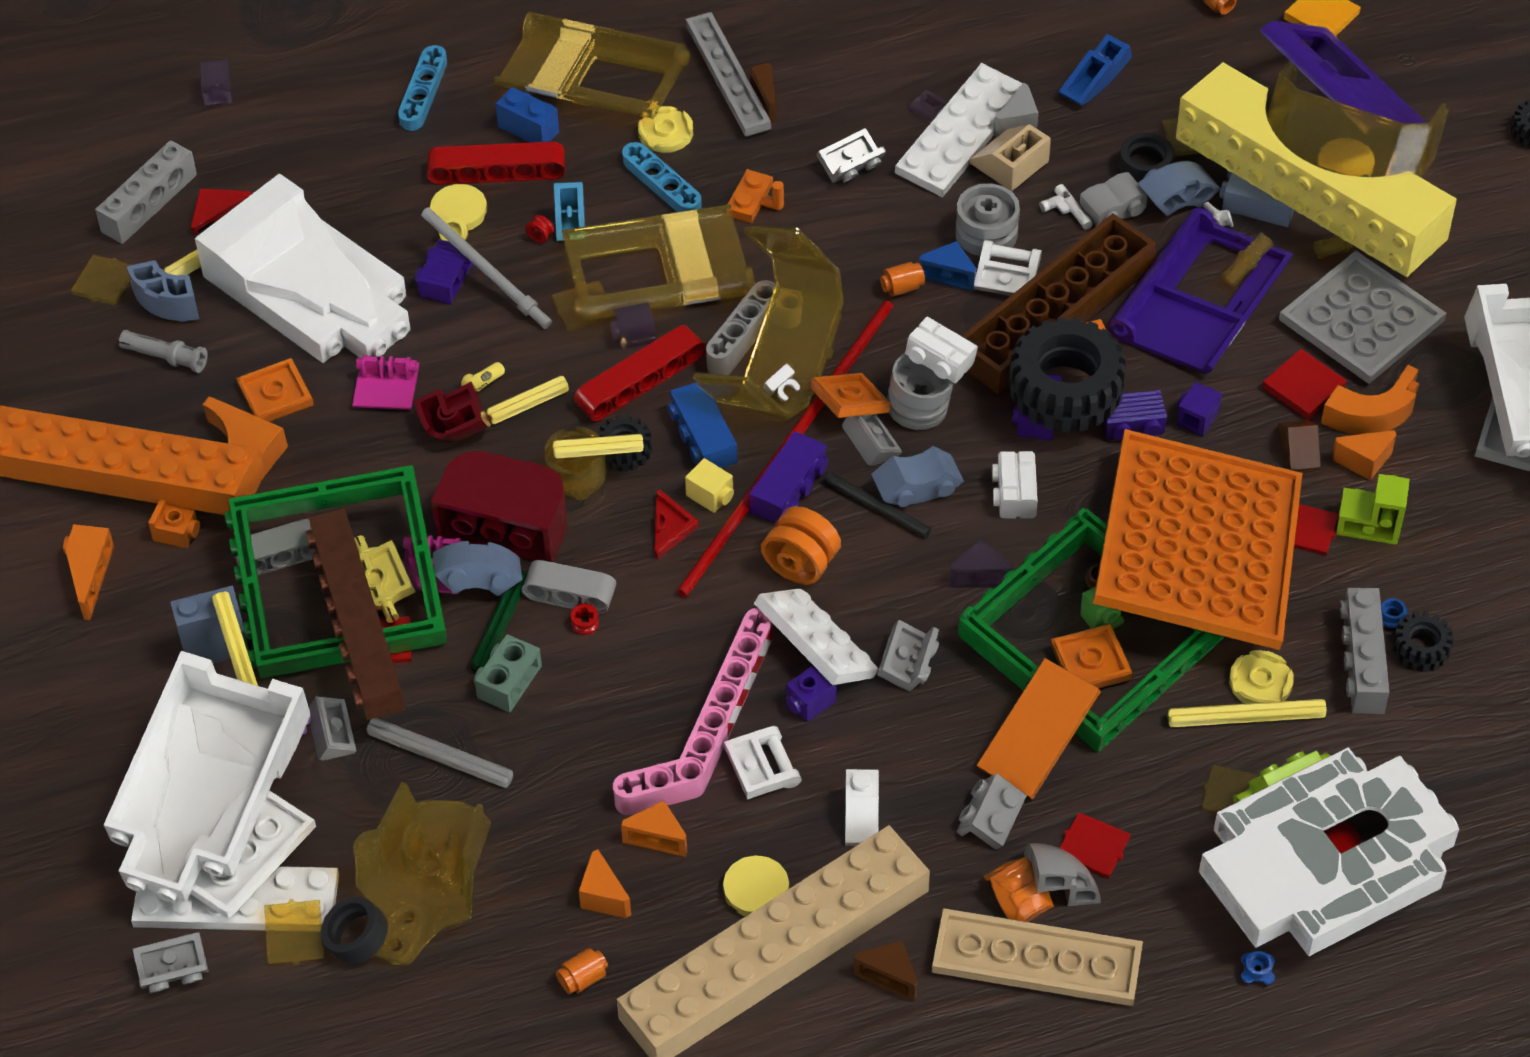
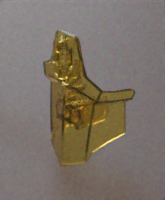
(420, 869)

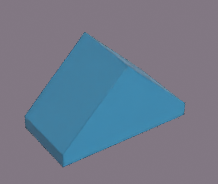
(568, 207)

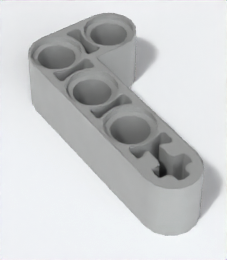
(739, 330)

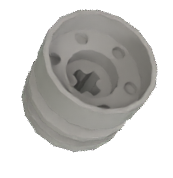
(917, 395)

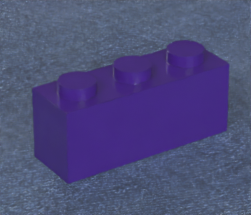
(788, 477)

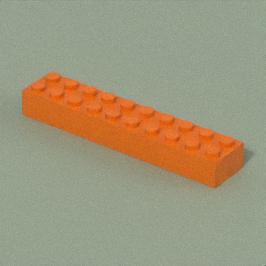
(126, 461)

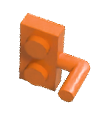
(753, 193)

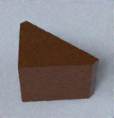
(1300, 445)
(888, 968)

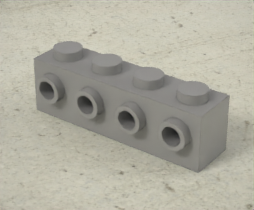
(1365, 650)

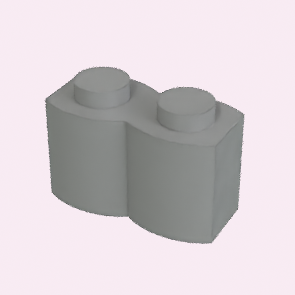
(1117, 196)

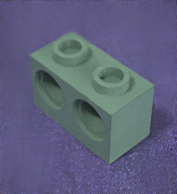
(512, 675)

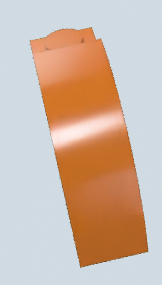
(1366, 414)

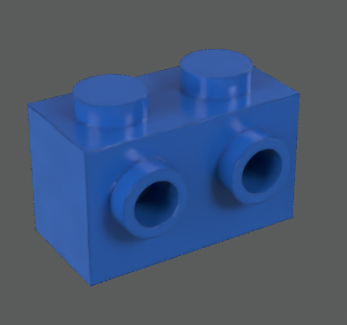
(527, 116)

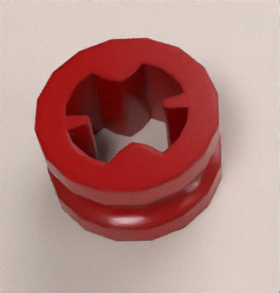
(539, 228)
(588, 627)

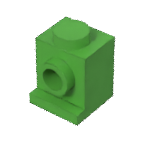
(1098, 615)

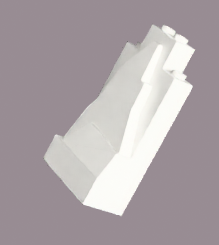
(303, 275)
(1503, 336)
(202, 776)

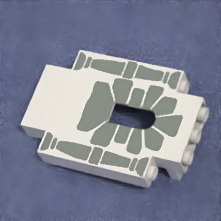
(1287, 875)

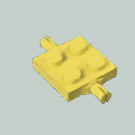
(385, 576)

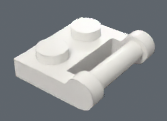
(1004, 277)
(753, 767)

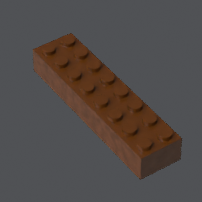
(1070, 287)

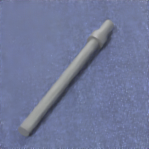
(526, 304)

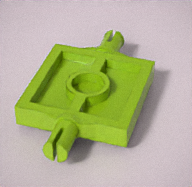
(1274, 774)

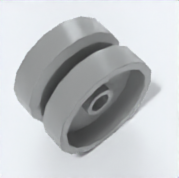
(986, 214)

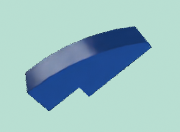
(1096, 70)

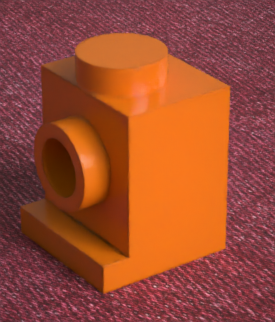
(173, 525)

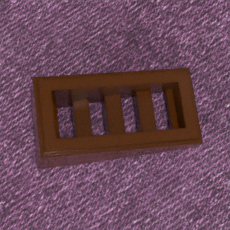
(762, 83)

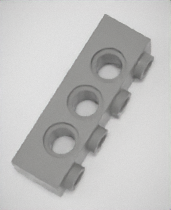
(146, 192)

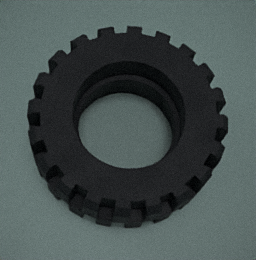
(1067, 345)

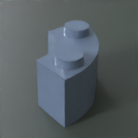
(1179, 186)
(162, 292)
(917, 477)
(477, 566)

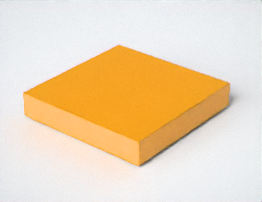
(1323, 13)

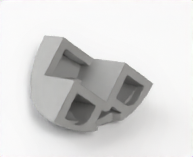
(1060, 870)

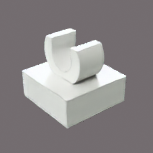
(780, 380)

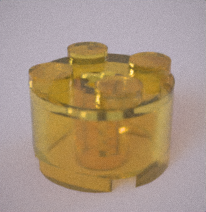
(579, 474)

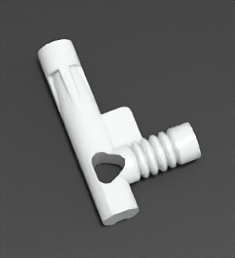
(1066, 205)

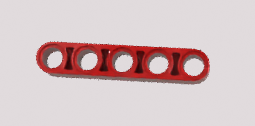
(496, 163)
(639, 373)

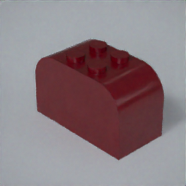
(502, 503)

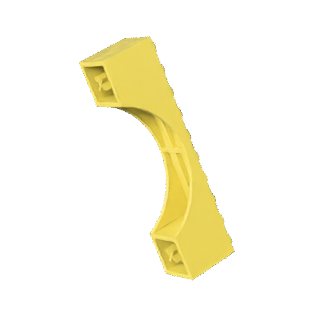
(1387, 217)

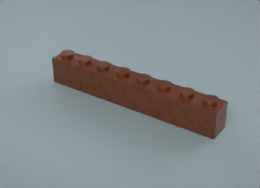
(356, 615)

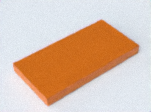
(1039, 728)

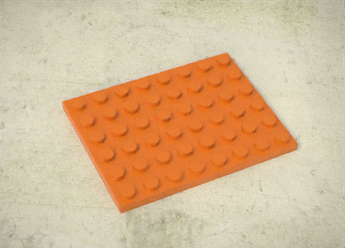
(1200, 539)

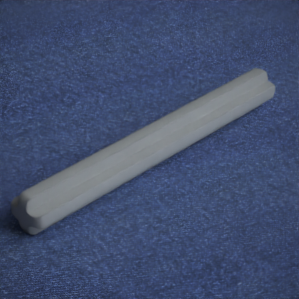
(440, 752)

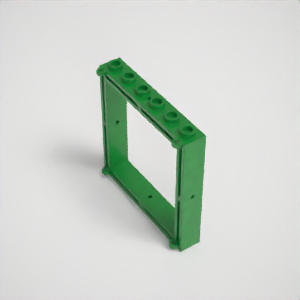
(317, 497)
(977, 633)

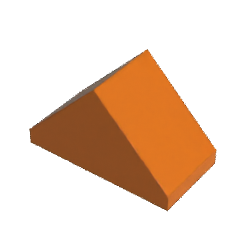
(1364, 452)
(656, 830)
(602, 890)

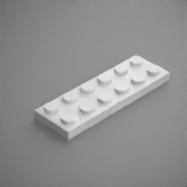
(957, 131)
(279, 888)

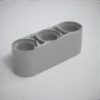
(281, 547)
(568, 586)

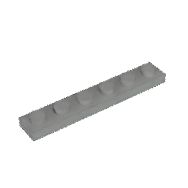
(728, 74)

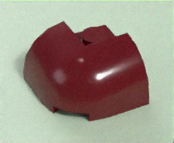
(452, 415)

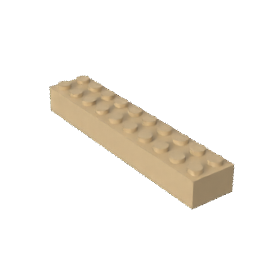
(773, 945)

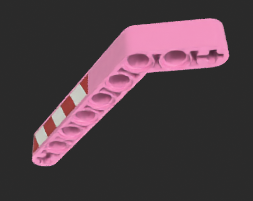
(637, 789)

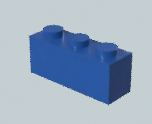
(702, 426)

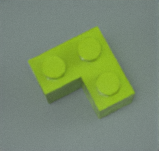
(1374, 514)

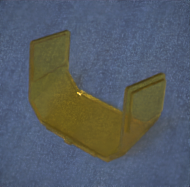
(1349, 138)
(795, 328)

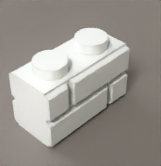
(941, 350)
(1016, 484)

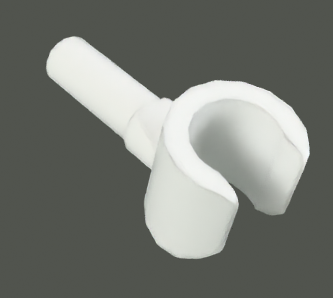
(1221, 217)

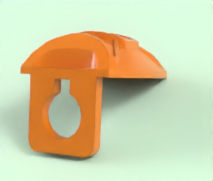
(1017, 890)

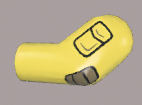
(485, 376)

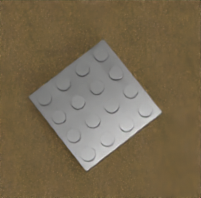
(1362, 316)

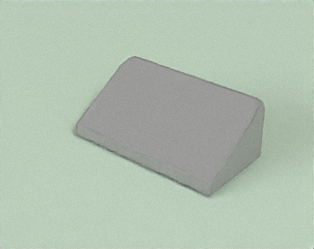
(871, 438)
(331, 728)

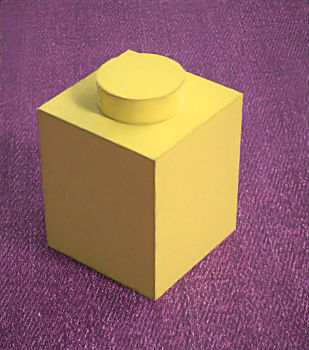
(709, 485)

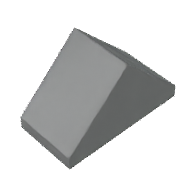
(1017, 111)

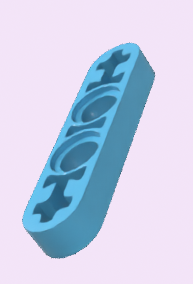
(422, 87)
(666, 176)

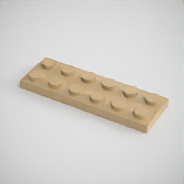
(1037, 957)

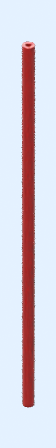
(800, 427)

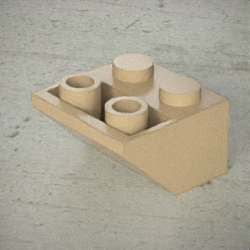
(1014, 156)

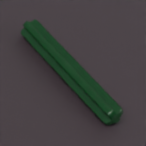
(497, 624)

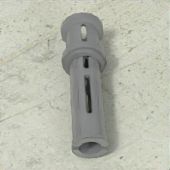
(175, 353)

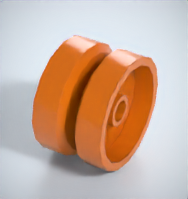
(801, 545)

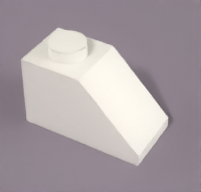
(861, 805)

